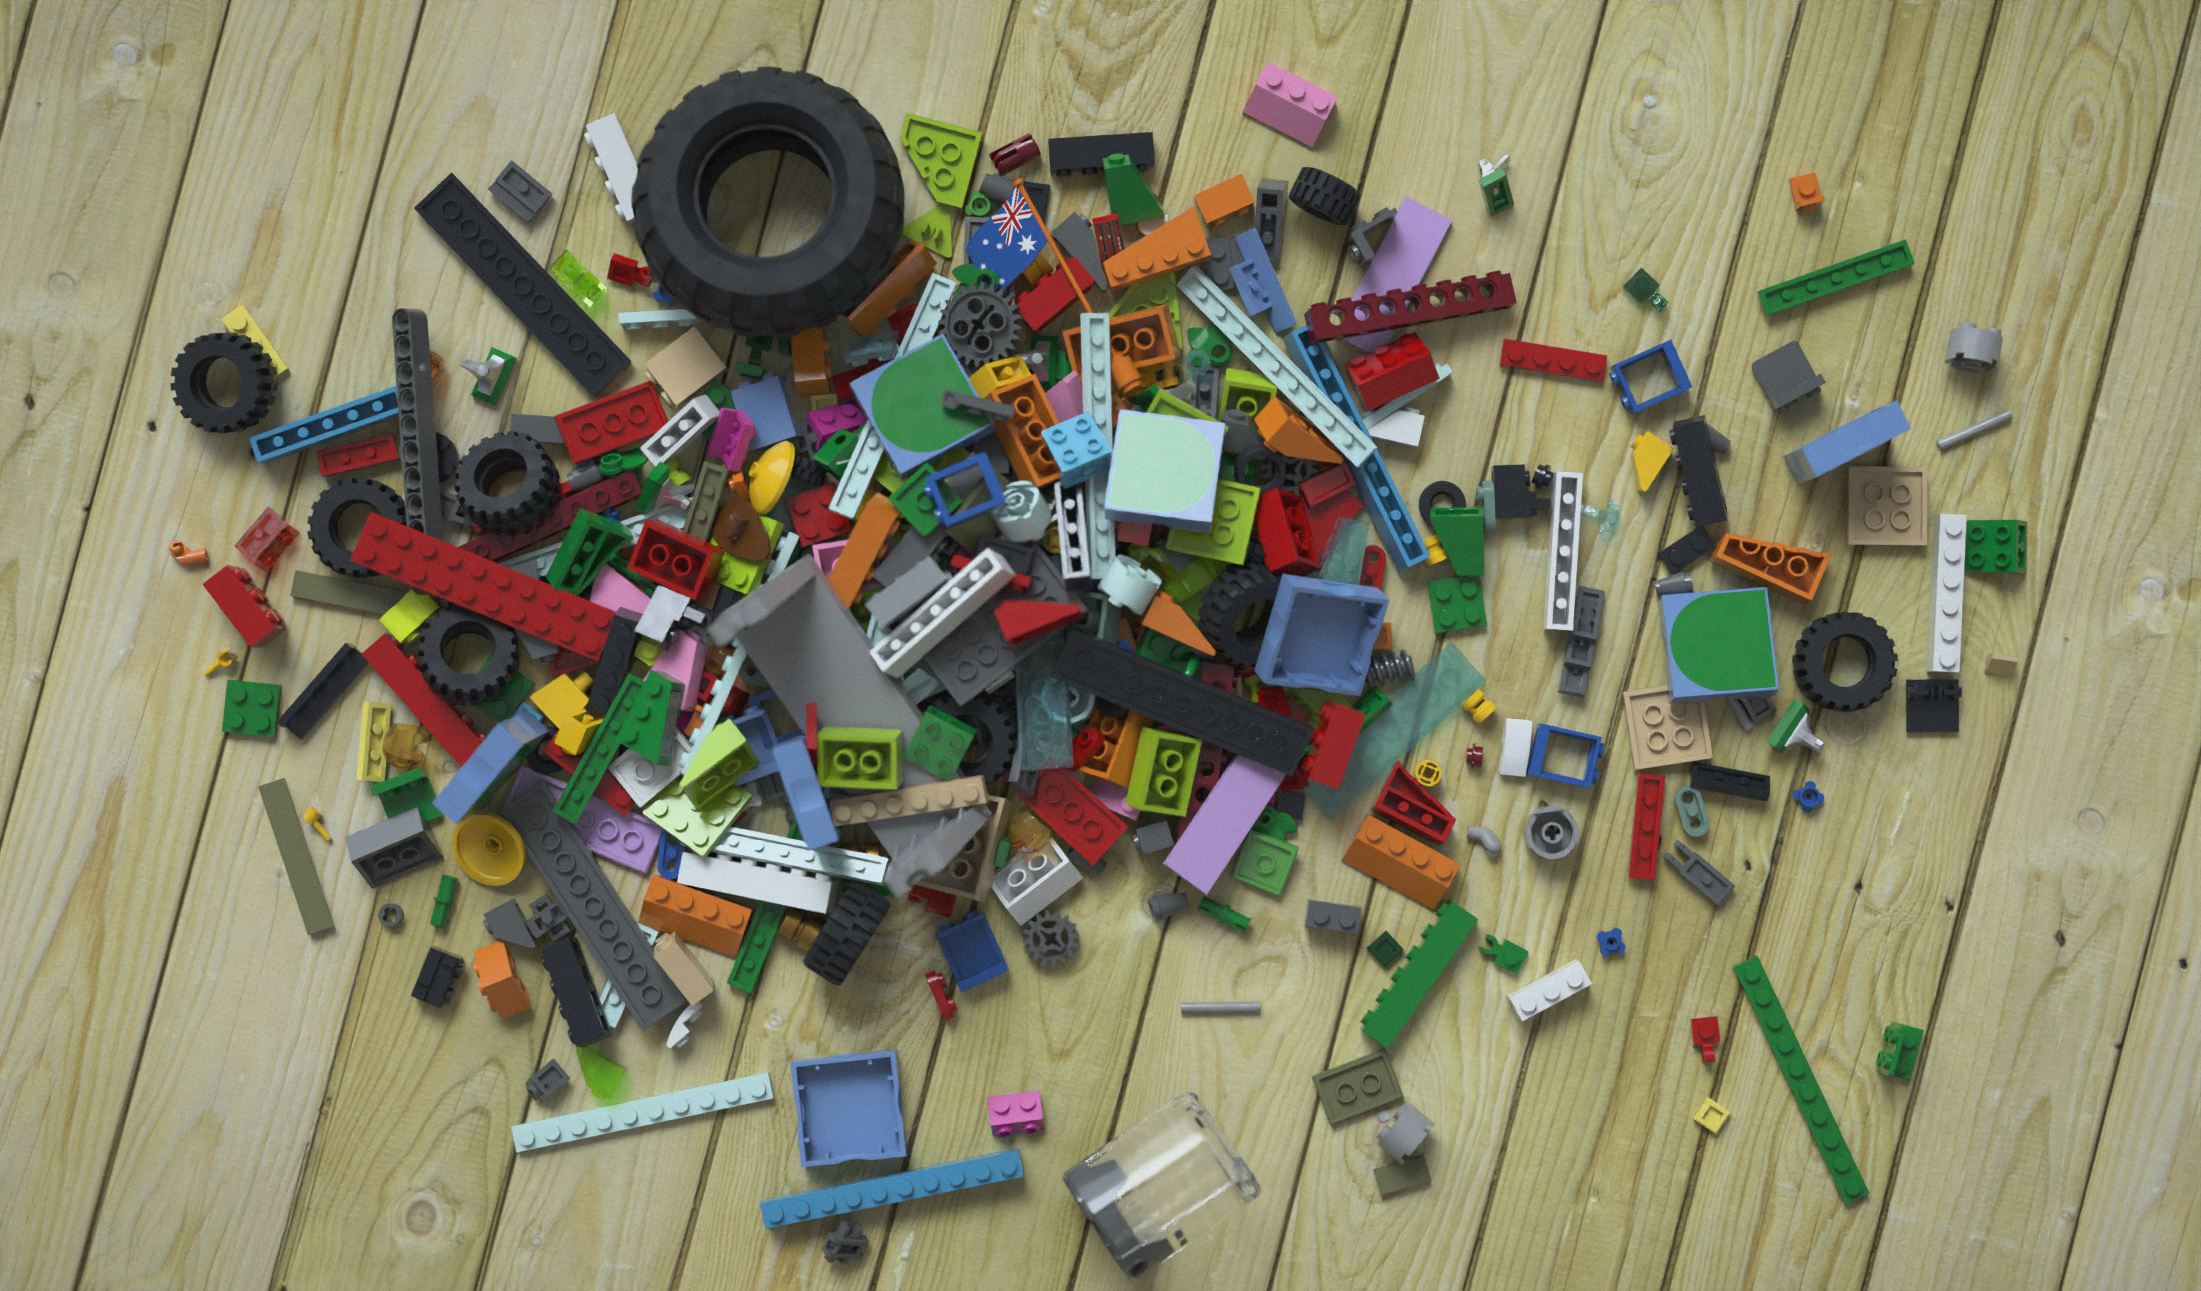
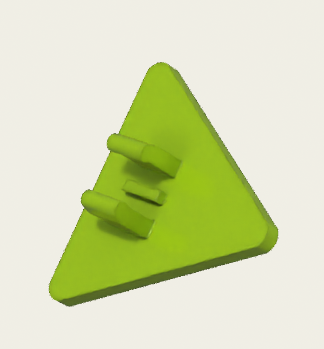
(932, 230)

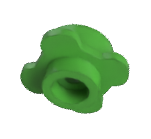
(978, 198)

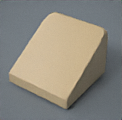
(2000, 665)

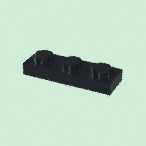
(1730, 781)

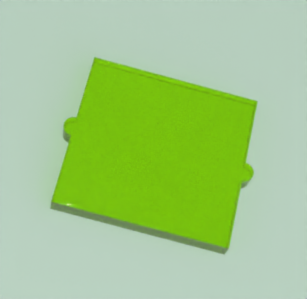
(1156, 562)

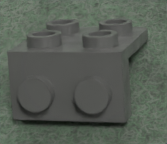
(1359, 248)
(1786, 376)

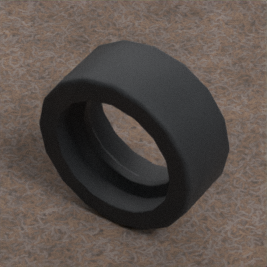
(1256, 451)

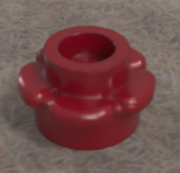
(1474, 756)

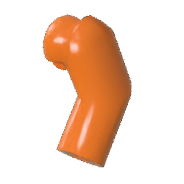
(185, 555)

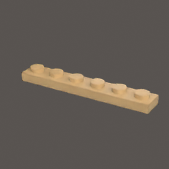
(909, 800)

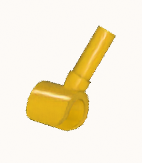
(222, 660)
(311, 817)

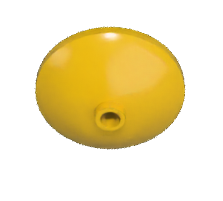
(770, 476)
(484, 858)

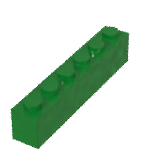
(1418, 974)

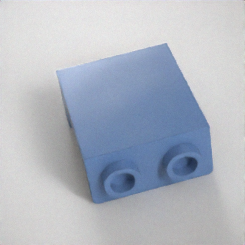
(769, 411)
(749, 729)

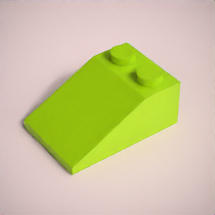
(1246, 393)
(718, 764)

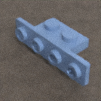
(1259, 283)

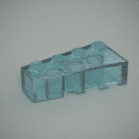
(1344, 552)

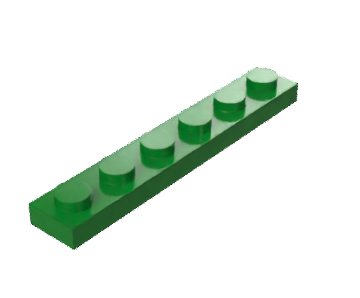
(1835, 277)
(598, 753)

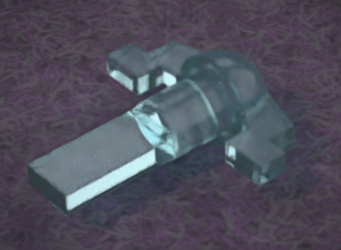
(1610, 517)

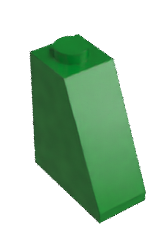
(1129, 191)
(1462, 537)

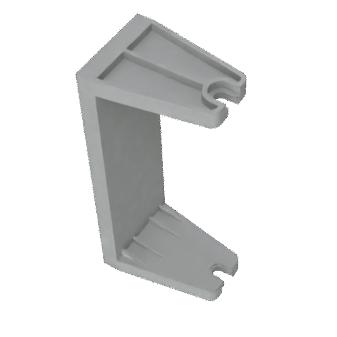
(821, 655)

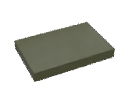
(971, 532)
(1357, 1086)

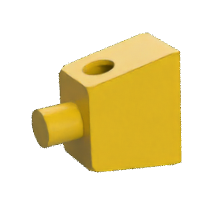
(563, 696)

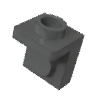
(546, 1081)

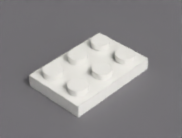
(643, 777)

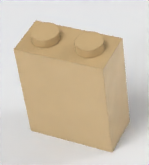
(685, 367)
(682, 967)

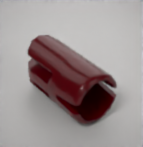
(1015, 154)

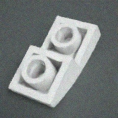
(1516, 747)
(680, 1030)

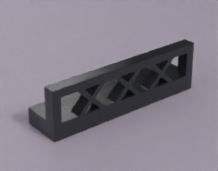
(323, 690)

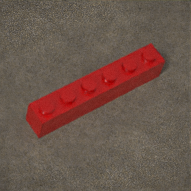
(439, 716)

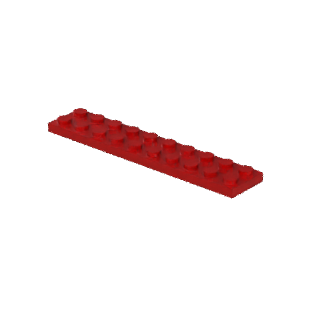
(483, 586)

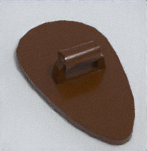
(741, 530)

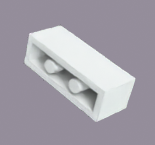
(681, 430)
(1549, 990)

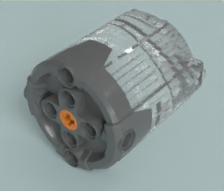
(1161, 1185)

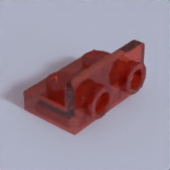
(266, 539)

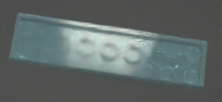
(1044, 707)
(1415, 711)

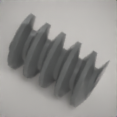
(1390, 668)

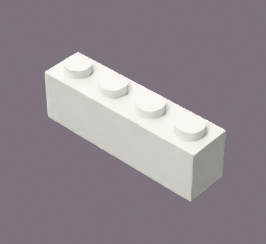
(616, 159)

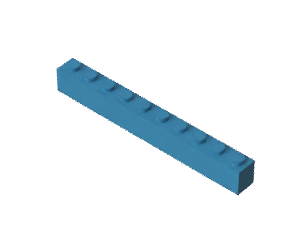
(1372, 477)
(892, 1188)

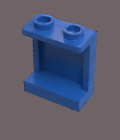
(971, 950)

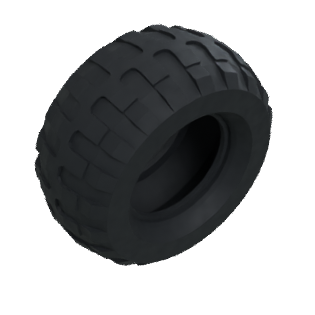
(749, 116)

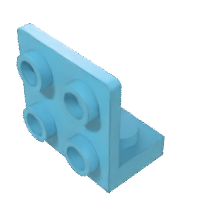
(1078, 449)

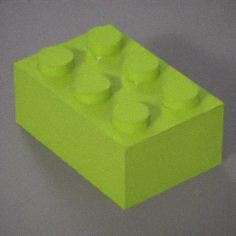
(860, 757)
(1163, 771)

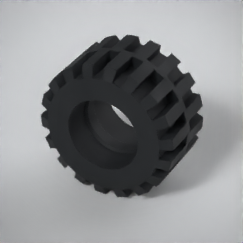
(1324, 196)

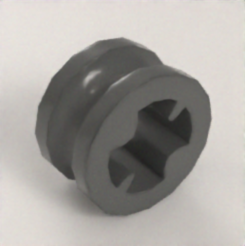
(398, 917)

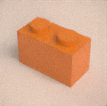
(1224, 201)

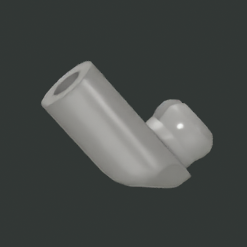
(1488, 838)

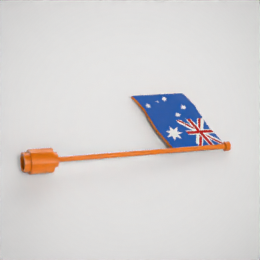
(1012, 243)

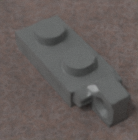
(977, 405)

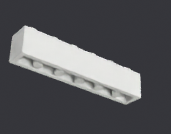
(1563, 551)
(1946, 593)
(942, 613)
(759, 882)

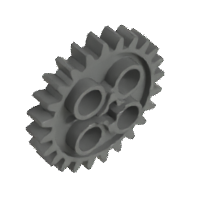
(962, 310)

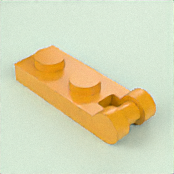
(1149, 377)

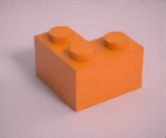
(500, 980)

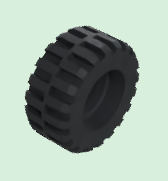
(192, 387)
(490, 461)
(331, 506)
(1225, 604)
(1880, 661)
(467, 686)
(1001, 726)
(846, 933)

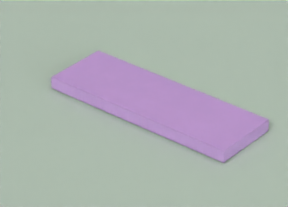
(1400, 262)
(1223, 822)
(625, 839)

